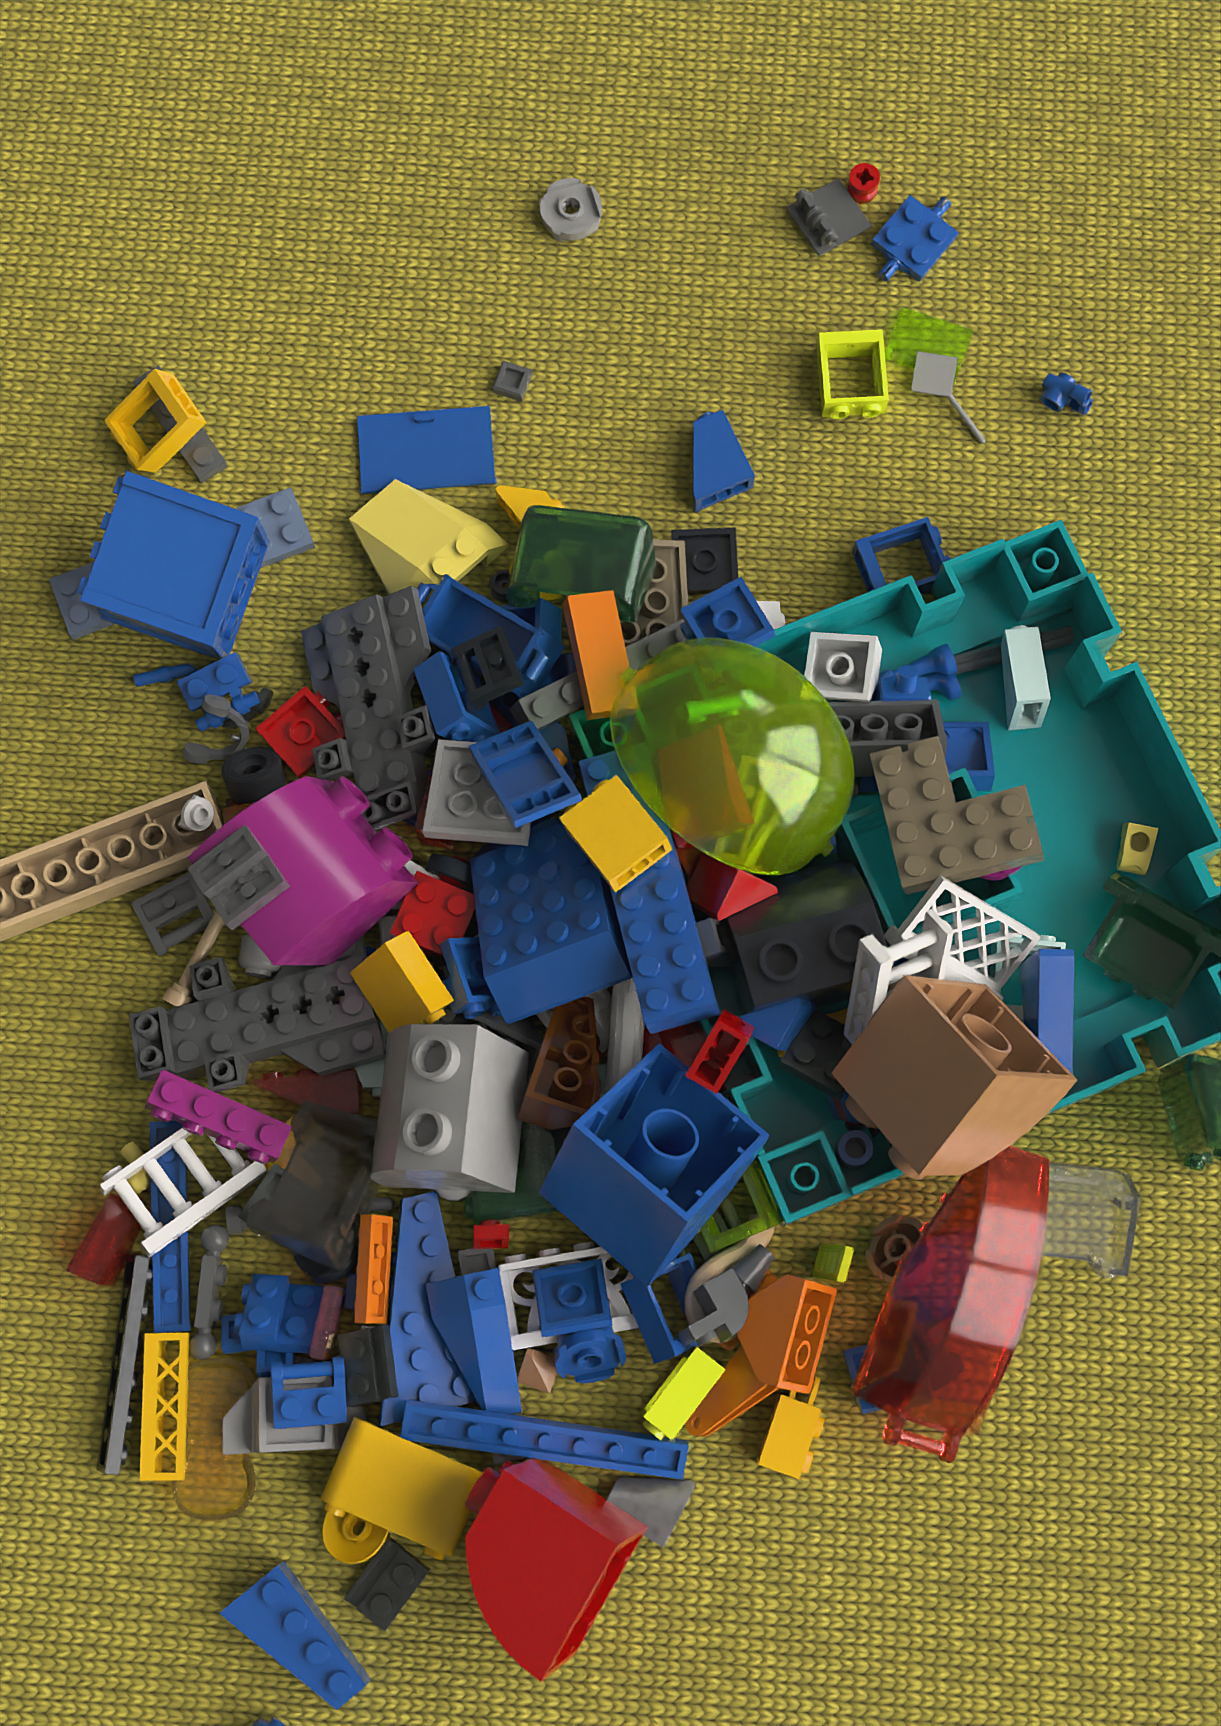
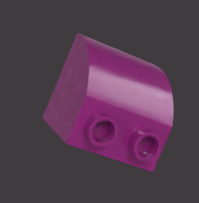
(335, 864)

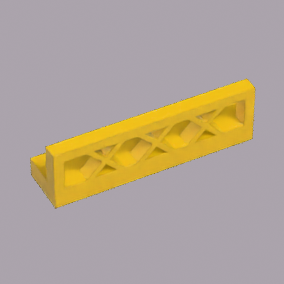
(155, 1405)

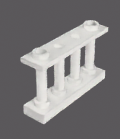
(875, 971)
(185, 1212)

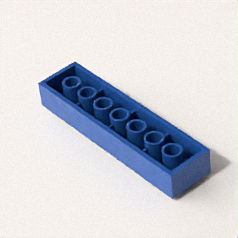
(659, 927)

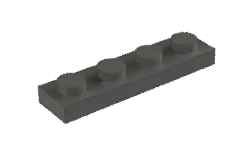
(199, 450)

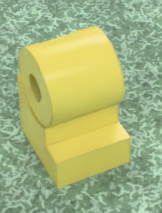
(1136, 848)

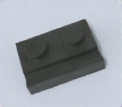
(368, 1365)
(387, 1584)

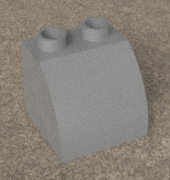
(449, 1109)

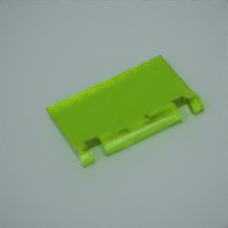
(929, 335)

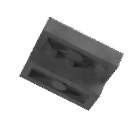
(238, 877)

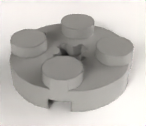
(570, 226)

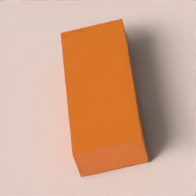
(596, 649)

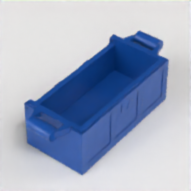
(460, 614)

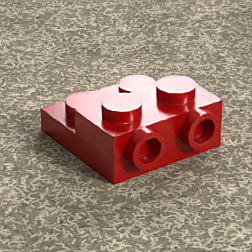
(299, 728)

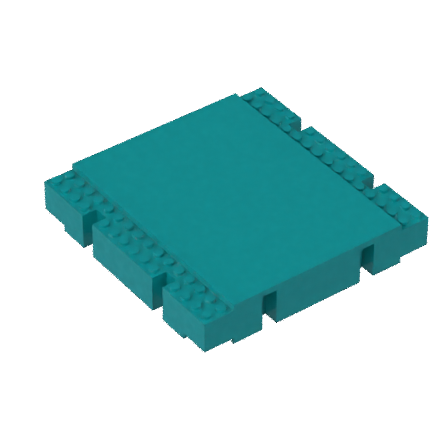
(1086, 771)

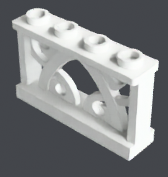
(516, 1264)

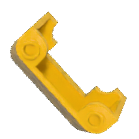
(401, 1487)

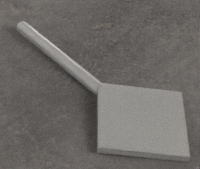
(935, 376)

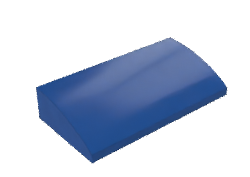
(966, 747)

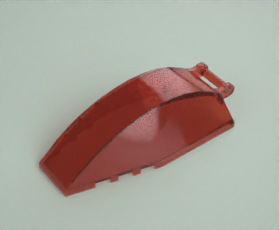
(959, 1304)

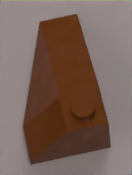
(566, 1069)

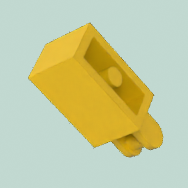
(791, 1433)

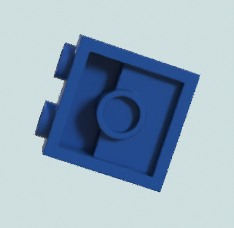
(727, 614)
(467, 978)
(278, 1314)

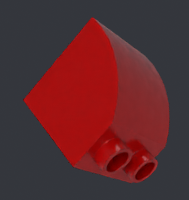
(544, 1559)

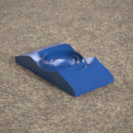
(524, 774)

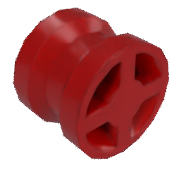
(863, 191)

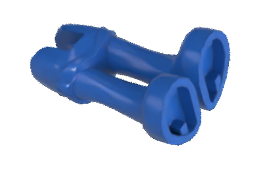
(939, 670)

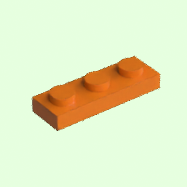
(373, 1269)

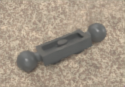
(209, 1308)

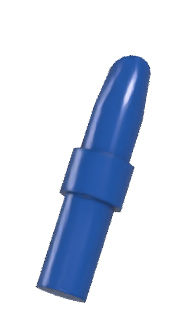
(164, 674)

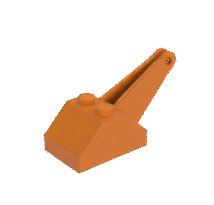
(776, 1351)

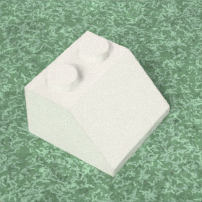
(843, 665)

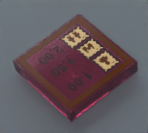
(328, 1323)

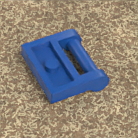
(310, 1405)

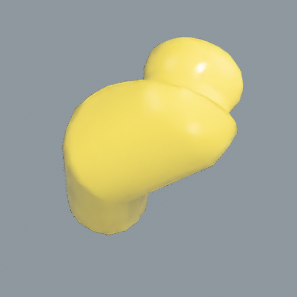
(140, 1180)

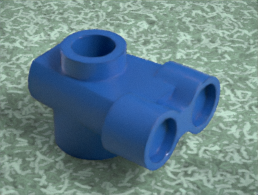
(1063, 390)

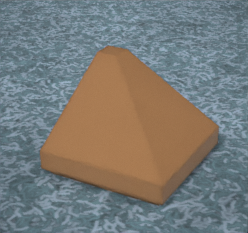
(538, 1370)

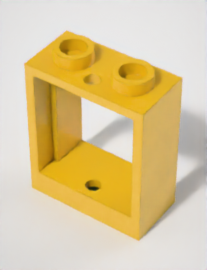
(188, 418)

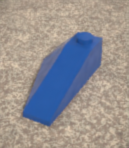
(476, 1330)

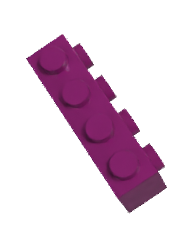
(218, 1117)

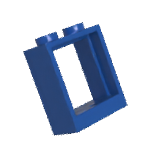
(921, 529)
(447, 705)
(649, 1315)

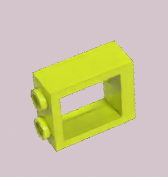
(845, 345)
(681, 1393)

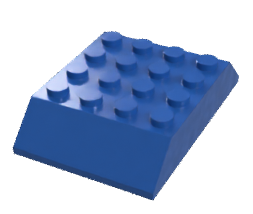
(545, 923)

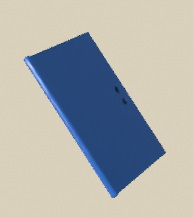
(426, 454)

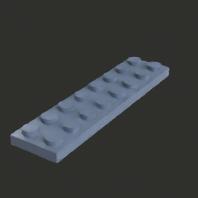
(278, 516)

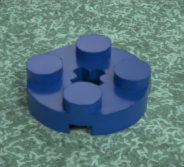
(602, 1347)

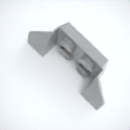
(251, 1422)

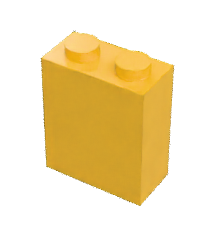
(615, 833)
(402, 984)

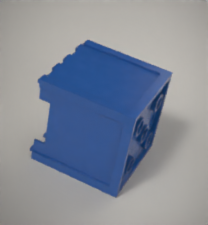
(175, 566)

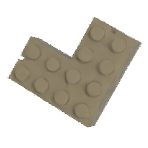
(944, 836)

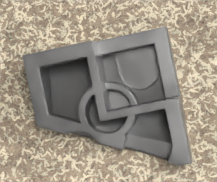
(653, 1502)

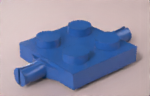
(914, 238)

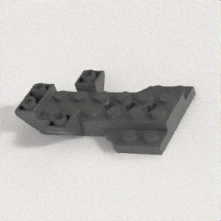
(382, 734)
(232, 1027)

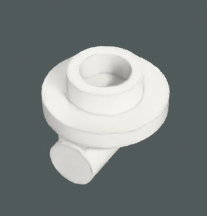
(196, 814)

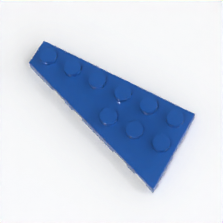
(420, 1354)

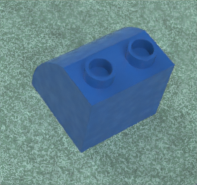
(651, 1164)

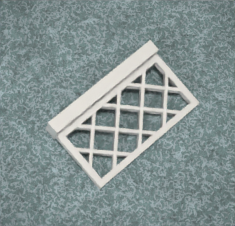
(956, 967)

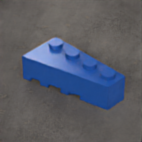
(296, 1633)

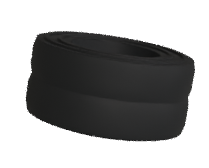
(253, 774)

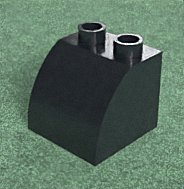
(802, 937)

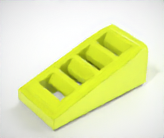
(832, 1263)

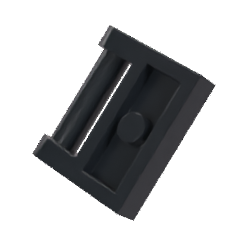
(496, 664)

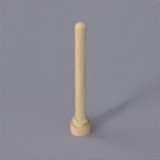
(180, 992)

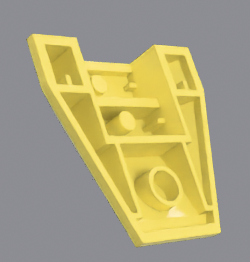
(421, 538)

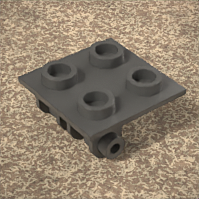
(828, 216)

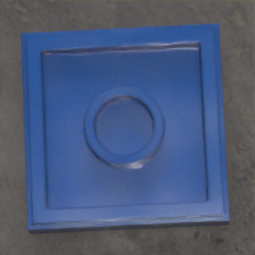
(571, 1298)

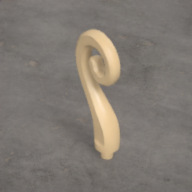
(716, 1266)

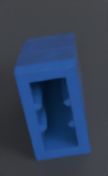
(717, 462)

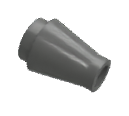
(753, 1268)

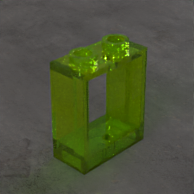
(764, 1205)

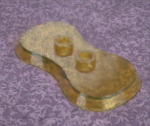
(214, 1483)

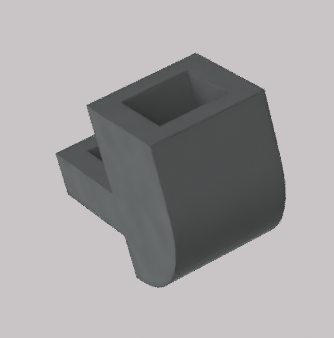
(725, 1309)

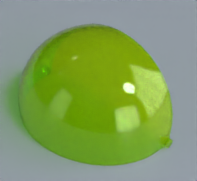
(735, 753)

